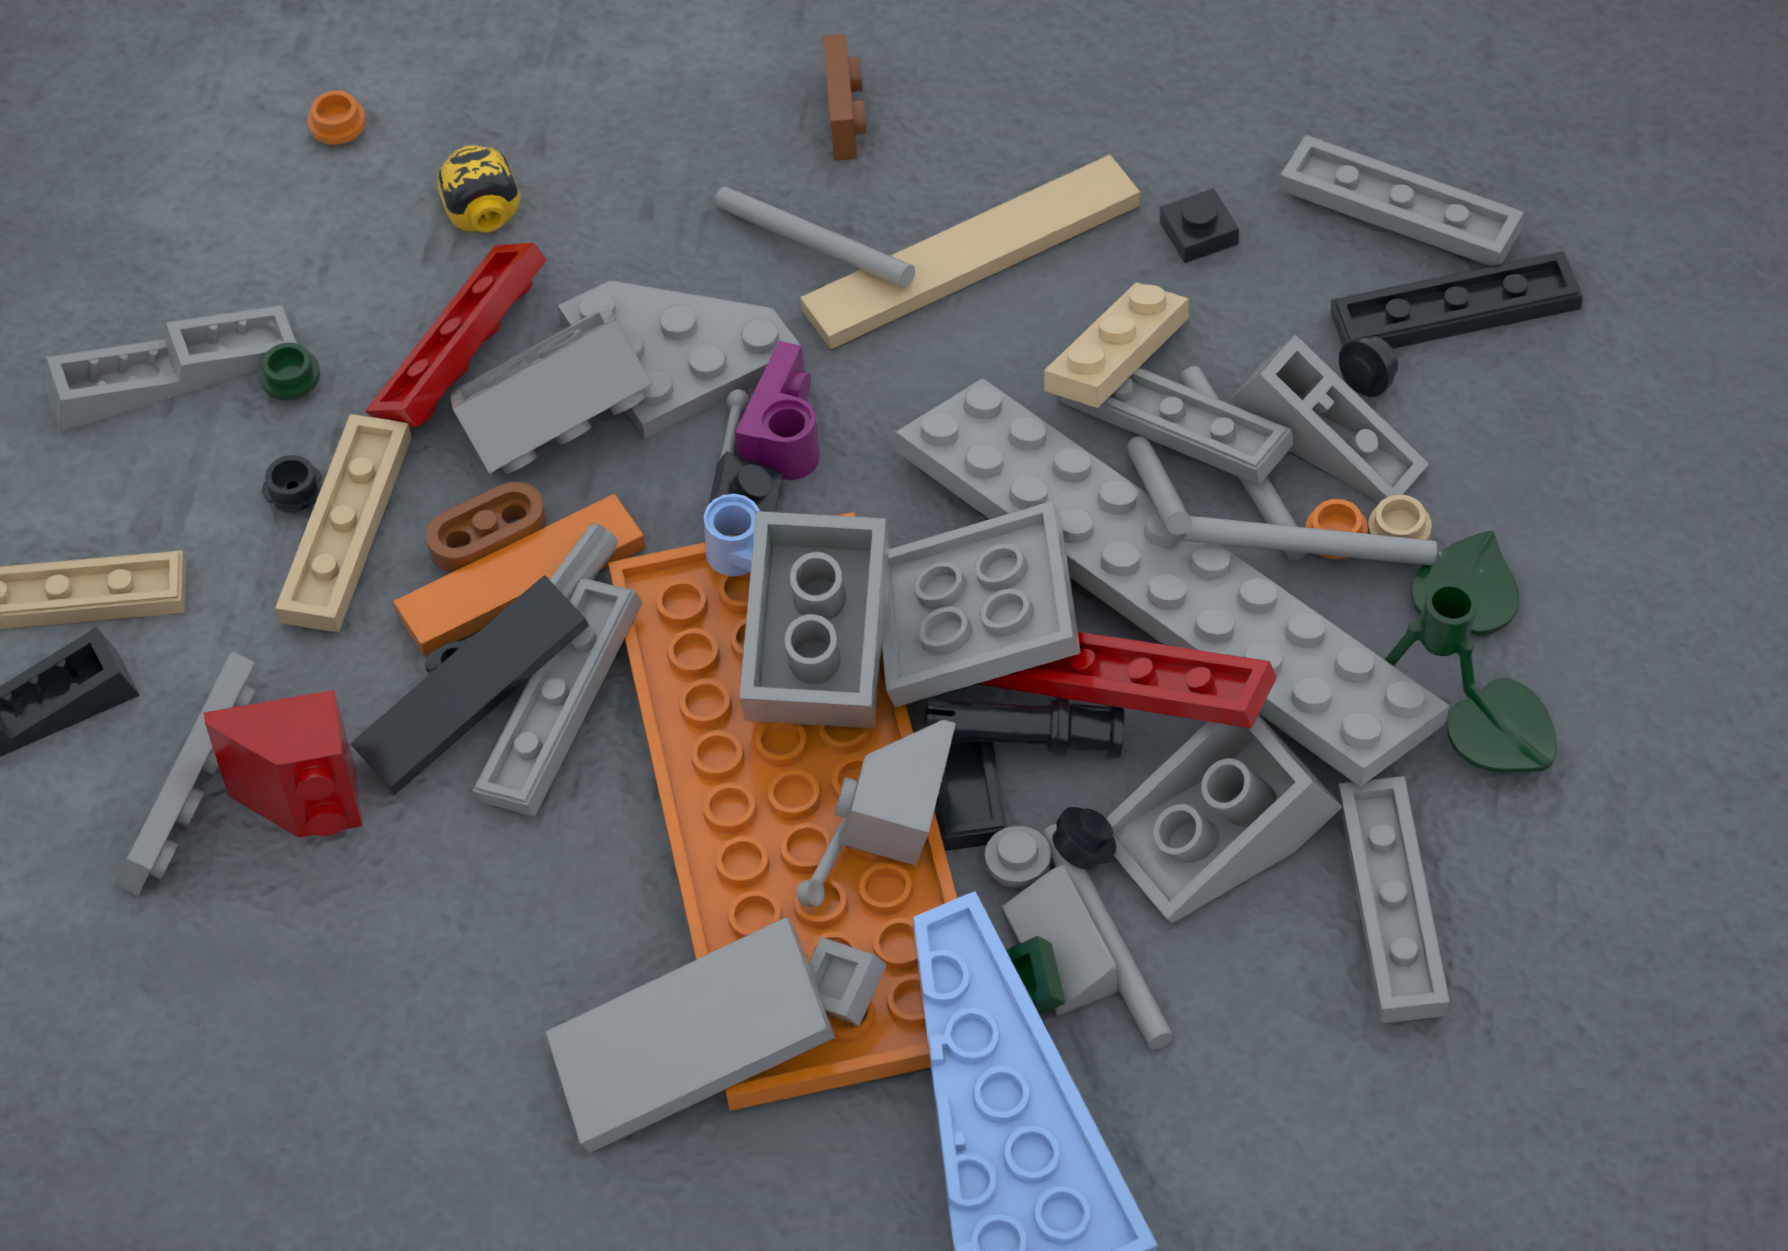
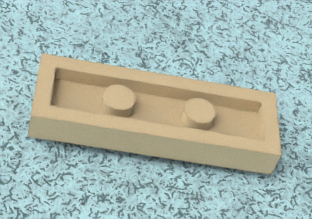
(1116, 344)

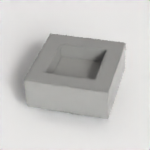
(845, 979)

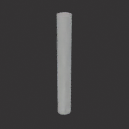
(1159, 486)

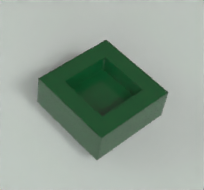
(1038, 972)

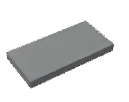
(689, 1035)

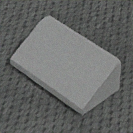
(1057, 914)

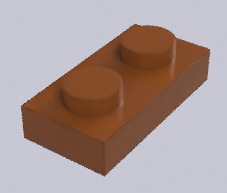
(846, 115)

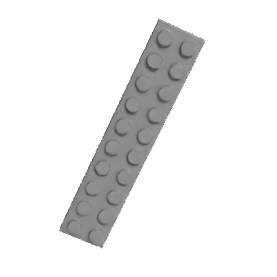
(1182, 593)

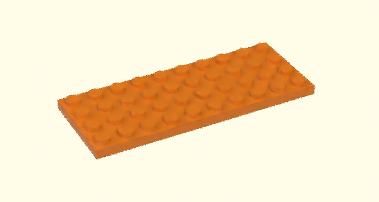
(756, 813)

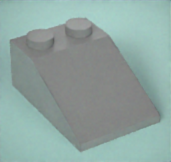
(1217, 815)

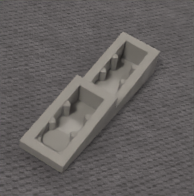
(192, 356)

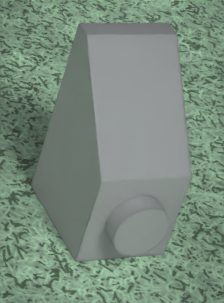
(896, 795)

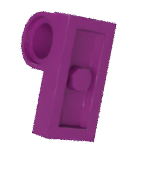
(779, 421)

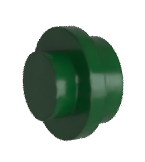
(289, 371)

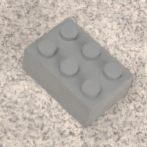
(815, 619)

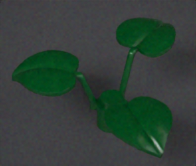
(1476, 594)

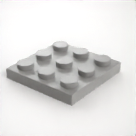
(977, 604)

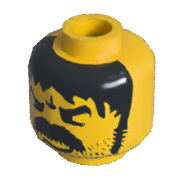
(475, 187)

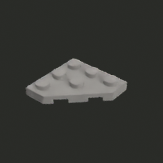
(687, 344)

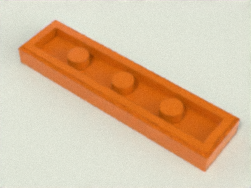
(483, 589)

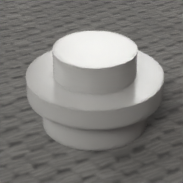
(1017, 857)

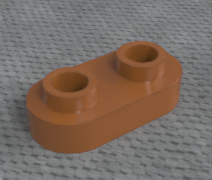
(484, 524)

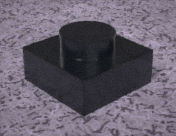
(1199, 225)
(748, 479)

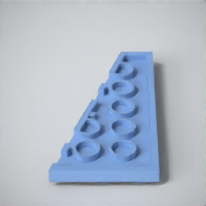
(1011, 1125)

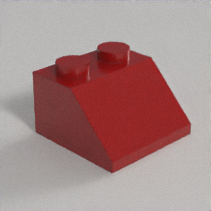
(289, 762)

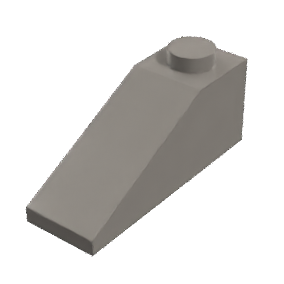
(1330, 422)

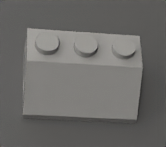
(550, 391)

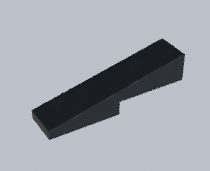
(63, 691)

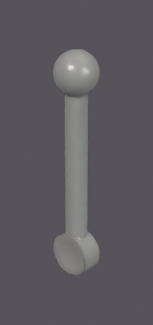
(737, 403)
(812, 892)

